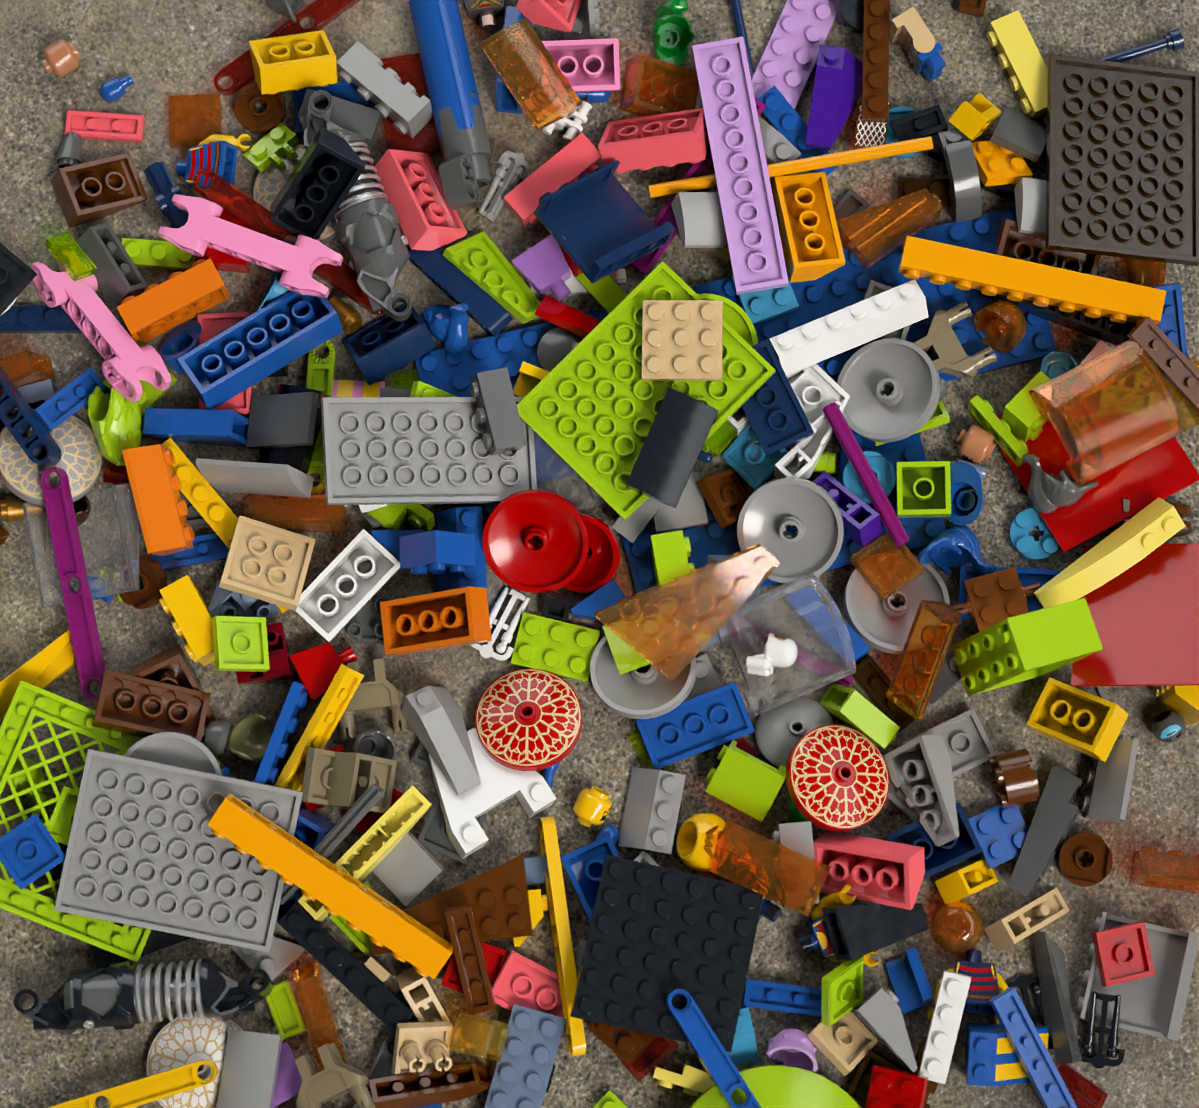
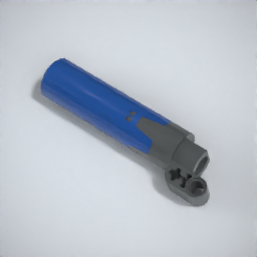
(453, 100)

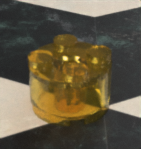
(479, 1036)

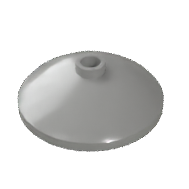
(775, 731)

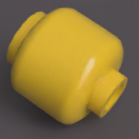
(592, 806)

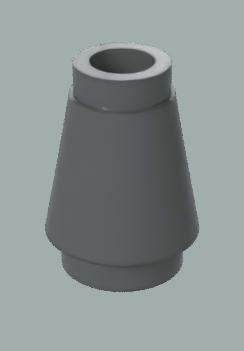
(70, 151)

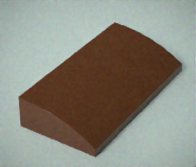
(1033, 249)
(149, 707)

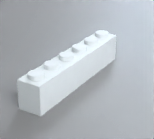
(850, 327)

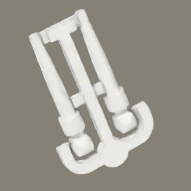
(486, 650)

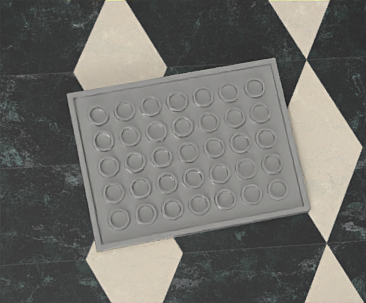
(152, 862)

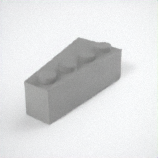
(385, 90)

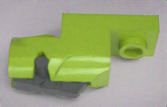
(395, 515)

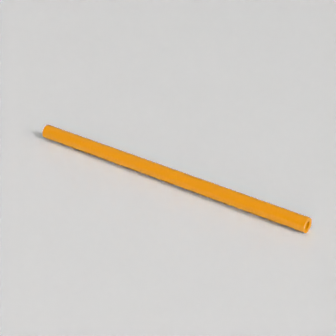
(802, 165)

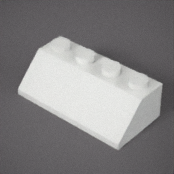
(346, 585)

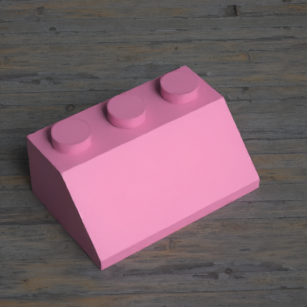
(588, 63)

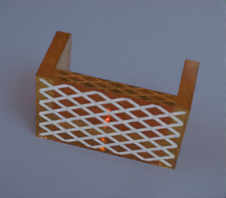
(868, 133)

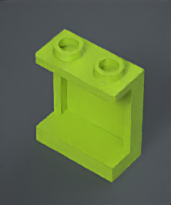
(745, 781)

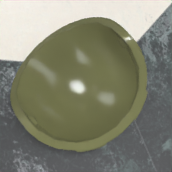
(250, 737)

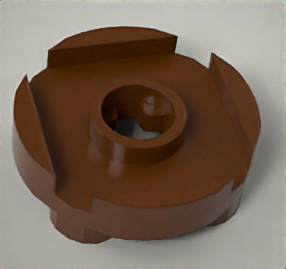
(259, 122)
(154, 581)
(1093, 872)

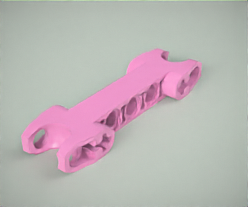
(292, 261)
(124, 359)

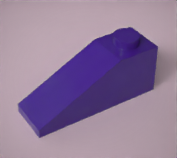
(859, 519)

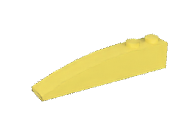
(1113, 554)
(376, 843)

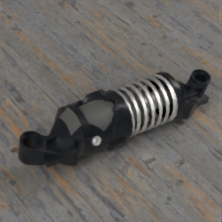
(132, 994)

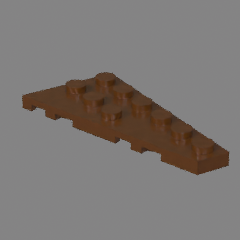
(497, 899)

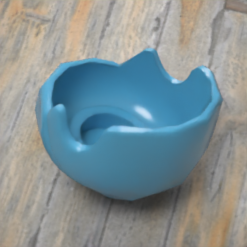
(1056, 364)

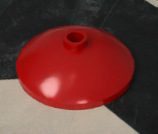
(603, 560)

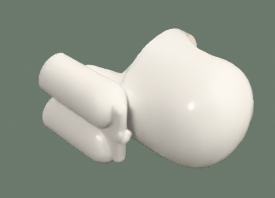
(777, 653)

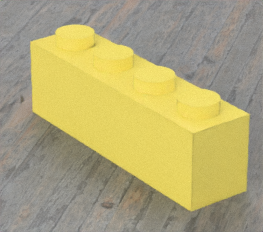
(1022, 61)

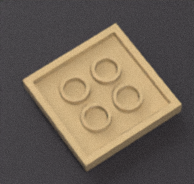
(682, 340)
(267, 563)

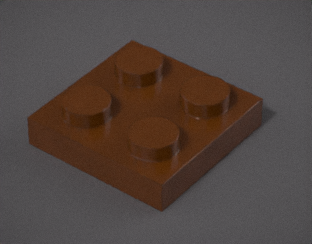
(724, 496)

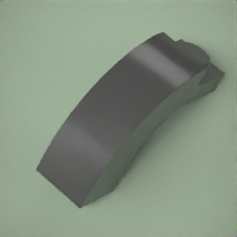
(963, 175)

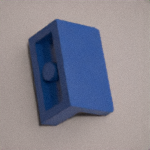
(910, 982)

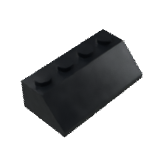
(317, 185)

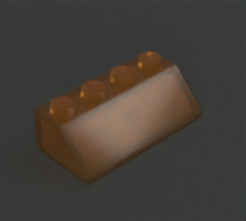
(923, 656)
(769, 868)

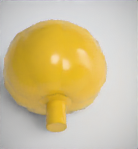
(698, 840)

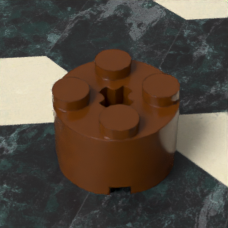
(1014, 778)

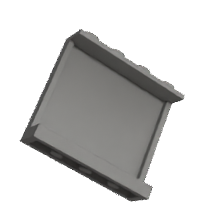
(1151, 1003)

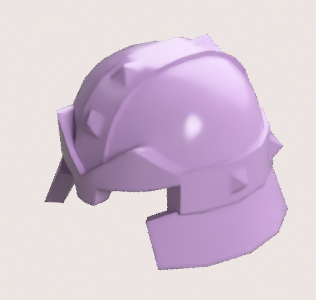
(793, 1049)

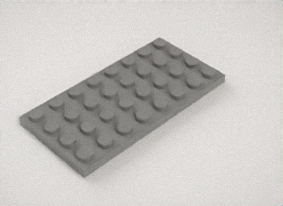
(416, 453)

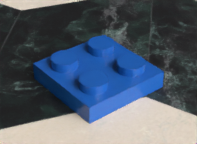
(1000, 834)
(29, 852)

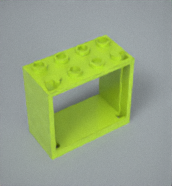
(1028, 649)

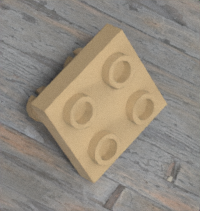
(421, 1047)

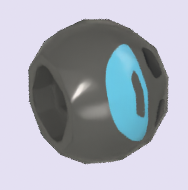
(1168, 726)

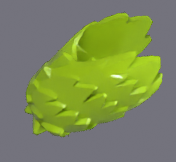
(114, 424)

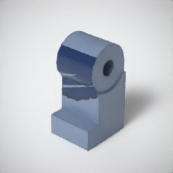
(37, 393)

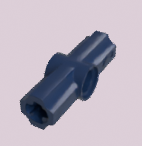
(165, 188)

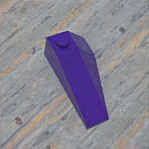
(834, 95)

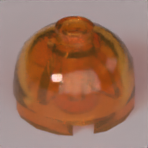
(1001, 325)
(956, 926)

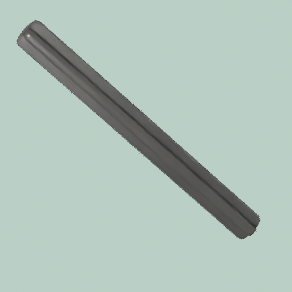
(340, 831)

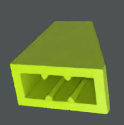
(859, 714)

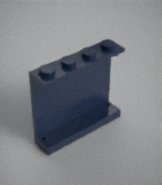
(600, 223)

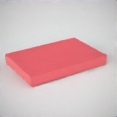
(527, 985)

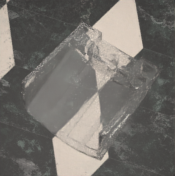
(107, 542)
(808, 617)

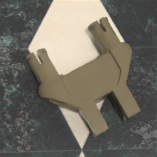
(946, 348)
(374, 696)
(333, 1081)

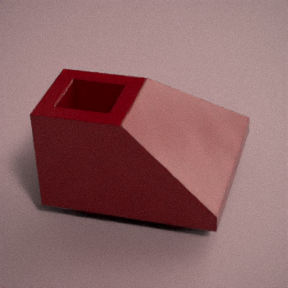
(279, 659)

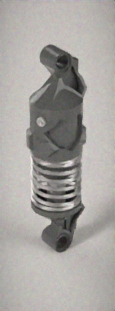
(365, 220)

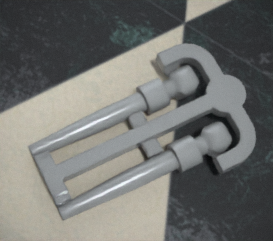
(505, 186)

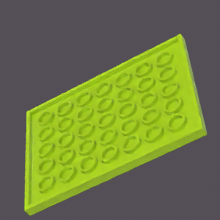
(601, 411)

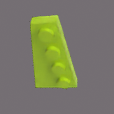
(494, 274)

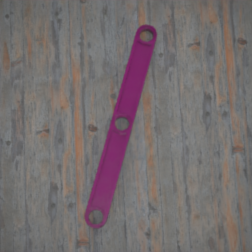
(71, 564)

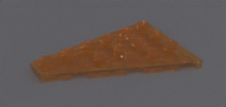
(680, 617)

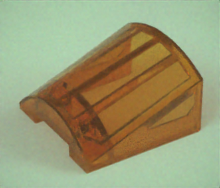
(1109, 409)

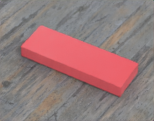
(105, 126)

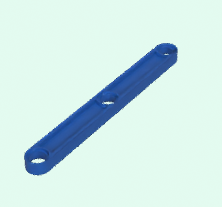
(710, 1050)

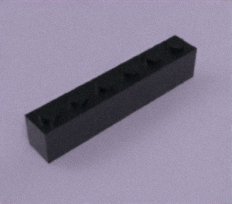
(345, 967)

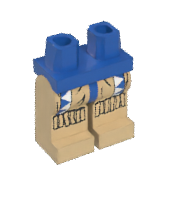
(918, 44)

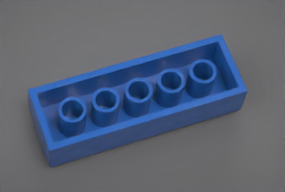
(258, 346)

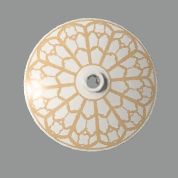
(186, 1043)

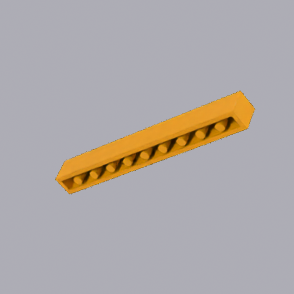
(1030, 281)
(330, 886)

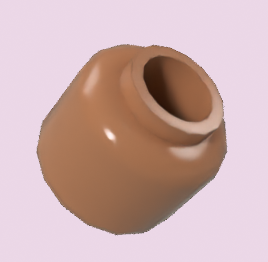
(61, 58)
(976, 444)

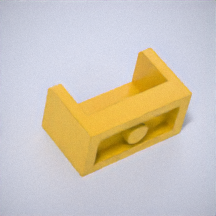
(975, 117)

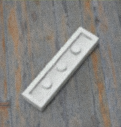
(944, 1026)

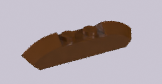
(429, 1086)

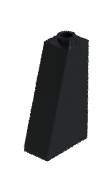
(866, 928)

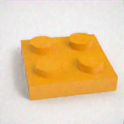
(999, 164)

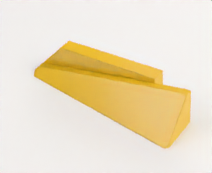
(39, 670)

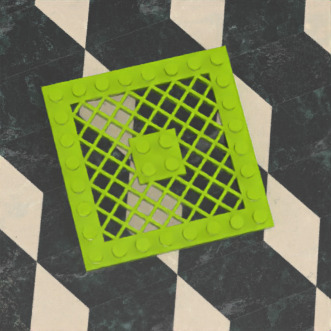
(52, 708)

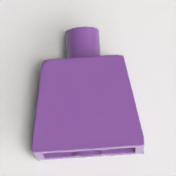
(544, 268)

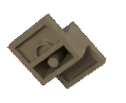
(343, 777)

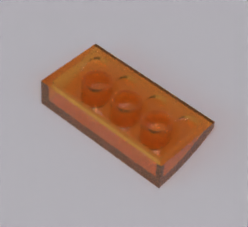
(531, 74)

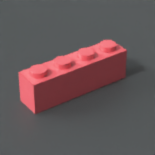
(566, 166)

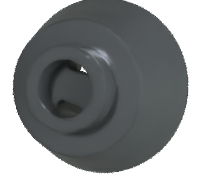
(217, 736)

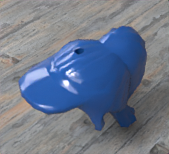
(448, 325)
(955, 548)

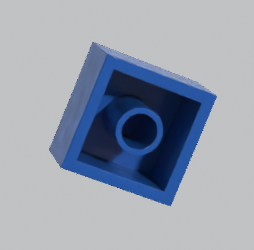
(437, 552)

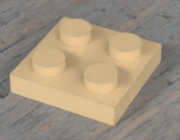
(843, 1041)

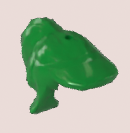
(676, 28)

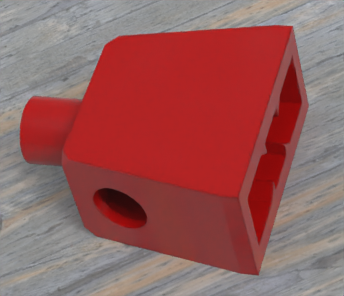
(319, 666)

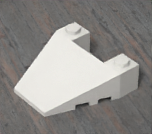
(814, 392)
(496, 786)

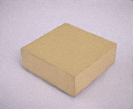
(377, 969)

